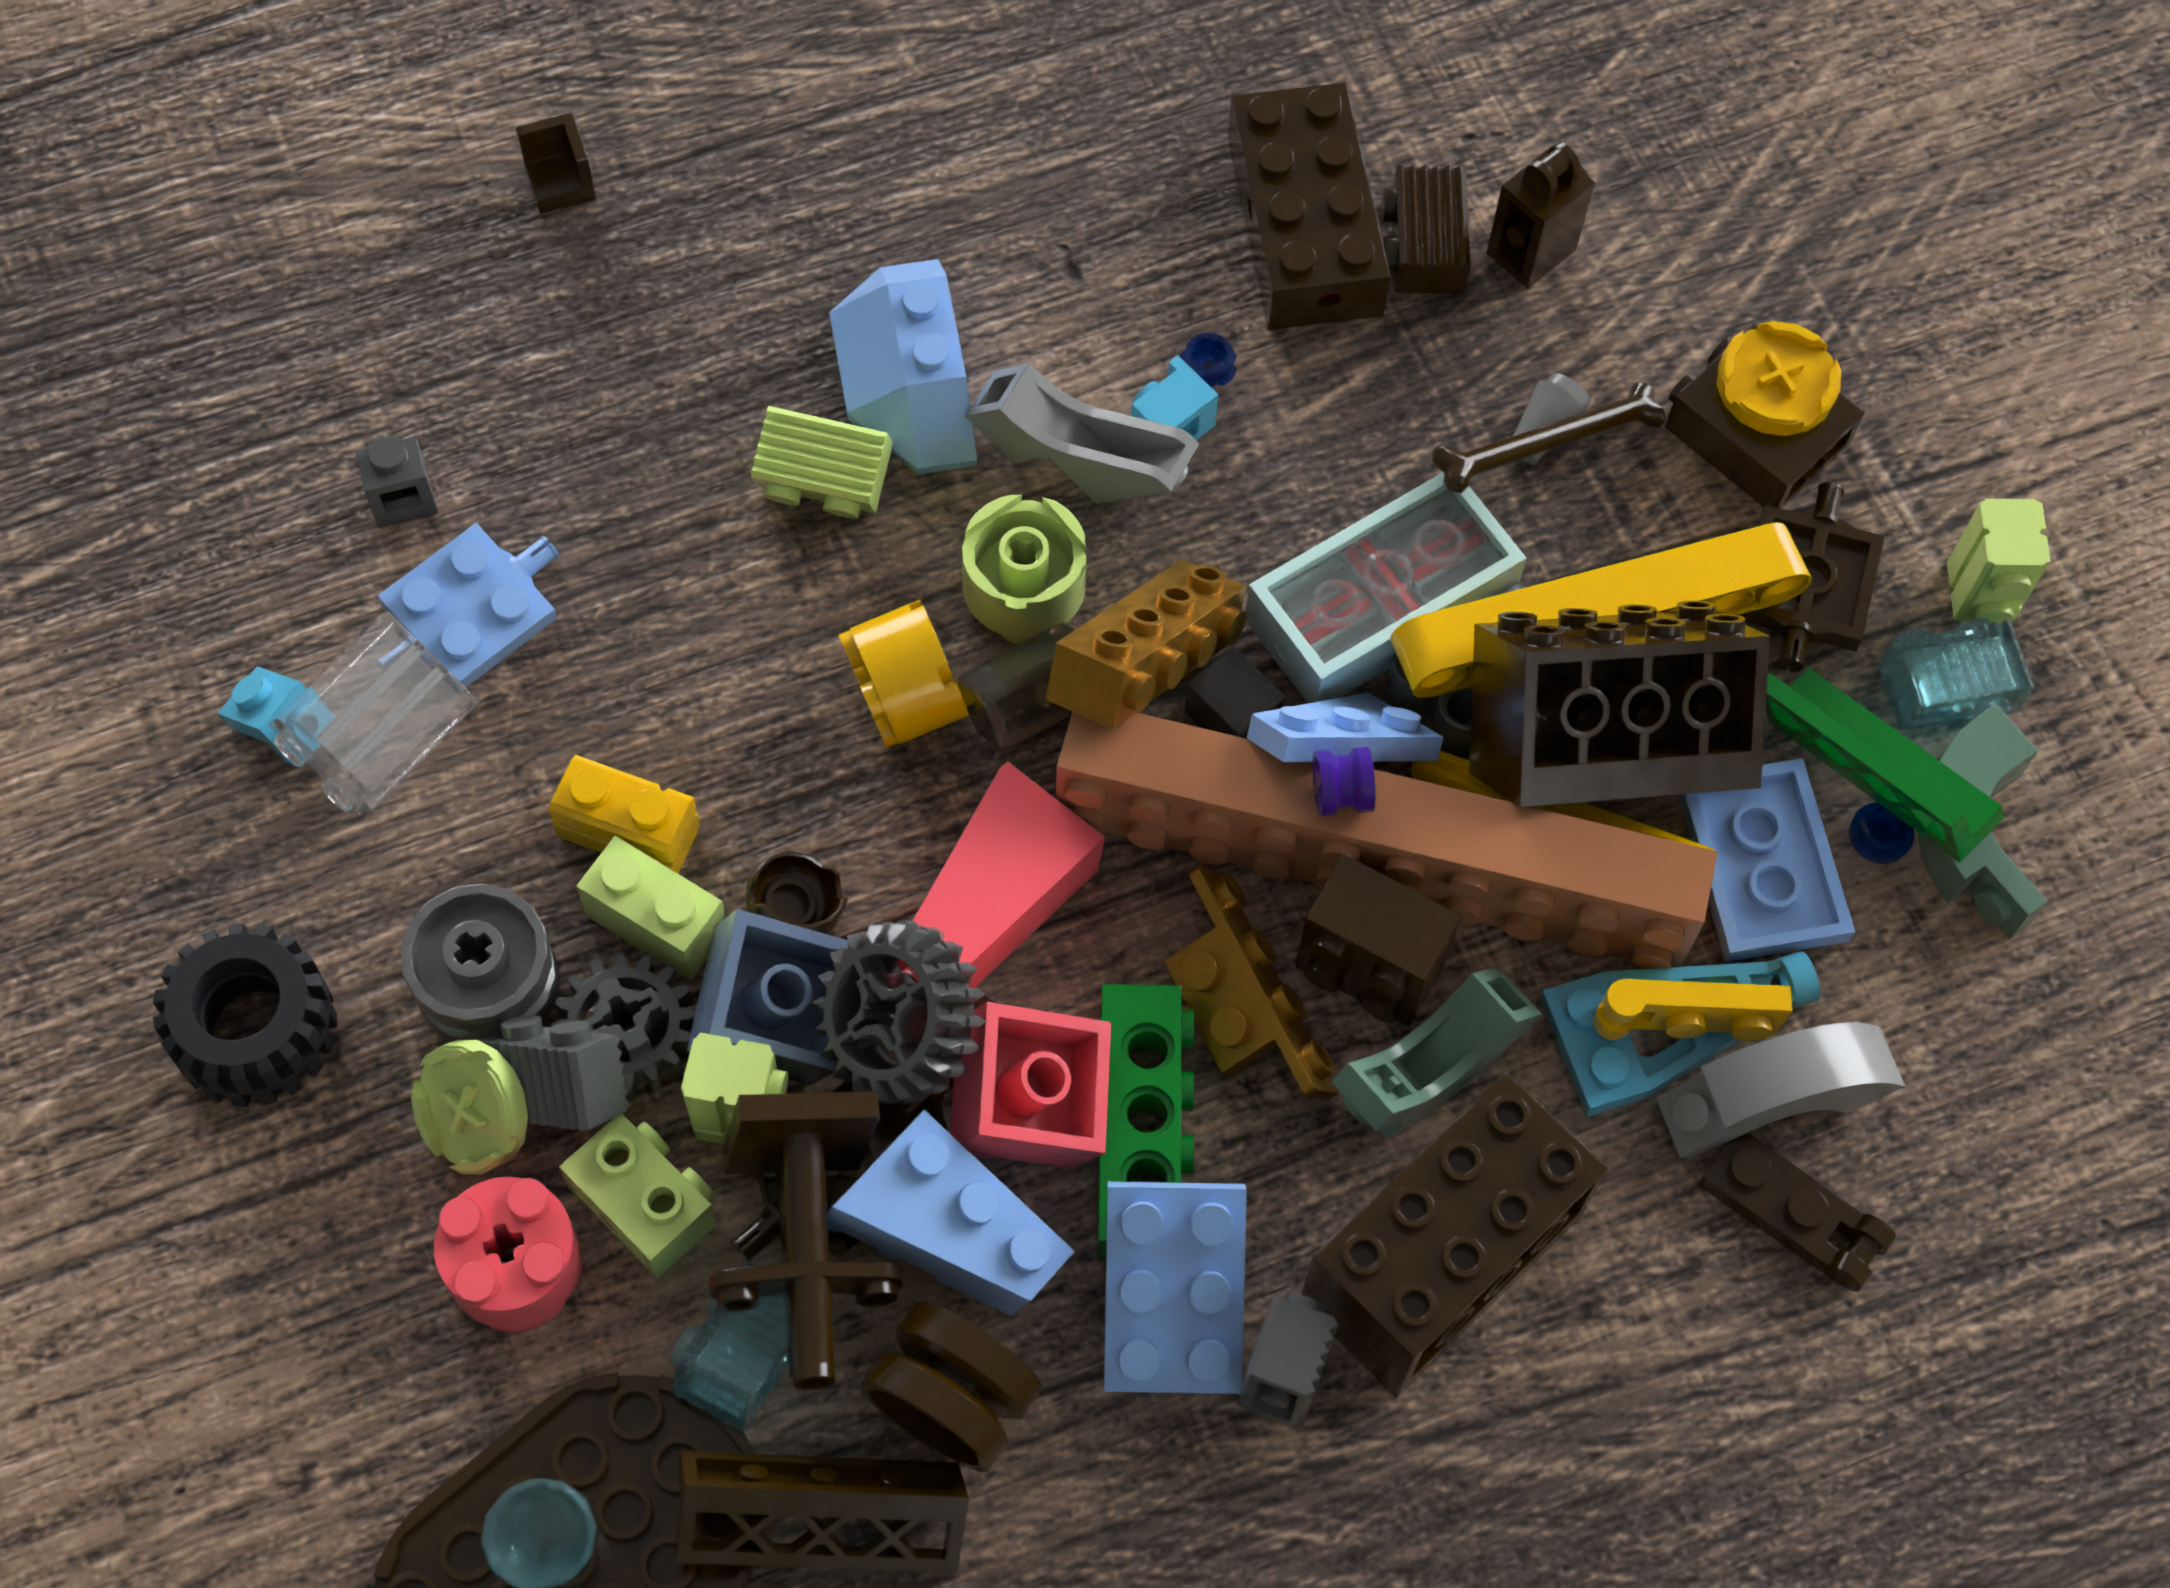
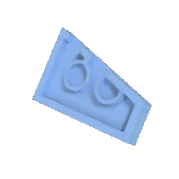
(1342, 725)

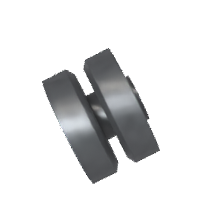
(478, 962)

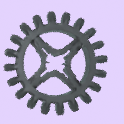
(919, 1021)

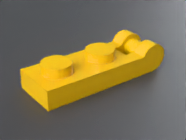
(1692, 1009)

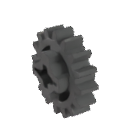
(644, 1010)

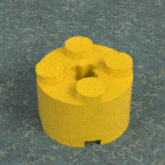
(903, 674)

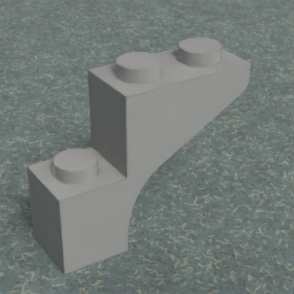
(1097, 448)

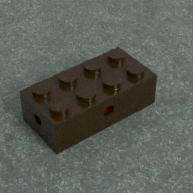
(1308, 206)

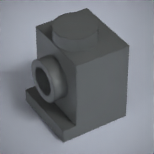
(392, 466)

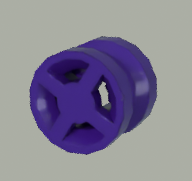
(1343, 781)

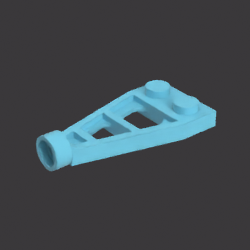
(1611, 1071)

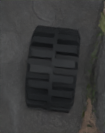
(215, 977)

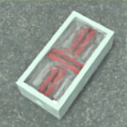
(1339, 602)

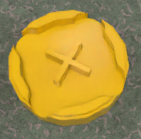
(1778, 379)

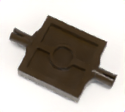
(1842, 584)

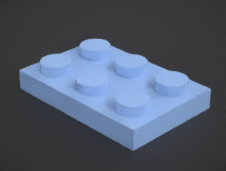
(1773, 866)
(1174, 1287)

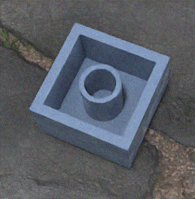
(762, 990)

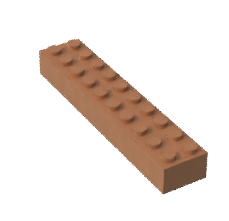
(1465, 850)

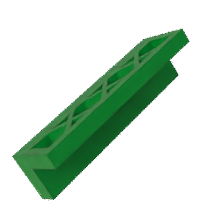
(1882, 763)

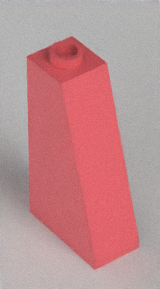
(1009, 872)

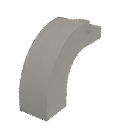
(1777, 1078)

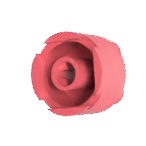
(473, 1240)

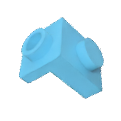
(257, 702)

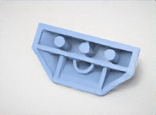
(906, 365)

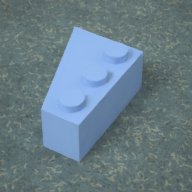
(950, 1218)

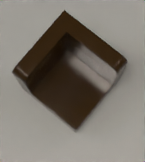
(556, 162)

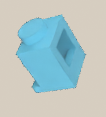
(1178, 401)

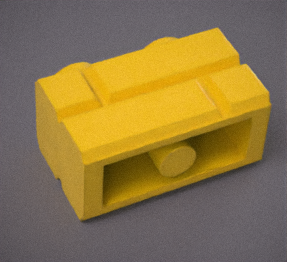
(604, 802)

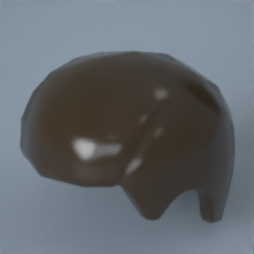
(796, 891)

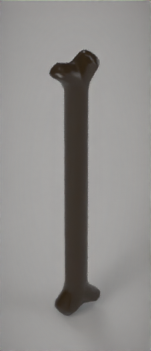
(1461, 466)

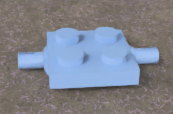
(473, 602)

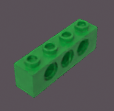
(1154, 1021)

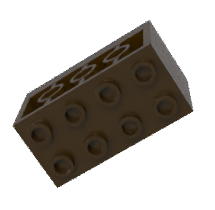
(1618, 704)
(1452, 1233)

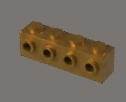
(1146, 643)

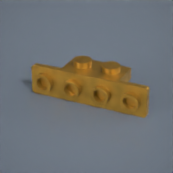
(1239, 995)

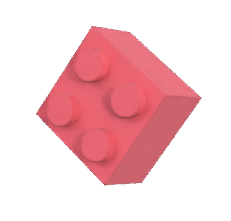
(1034, 1087)

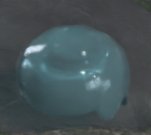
(539, 1534)

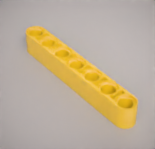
(1732, 571)

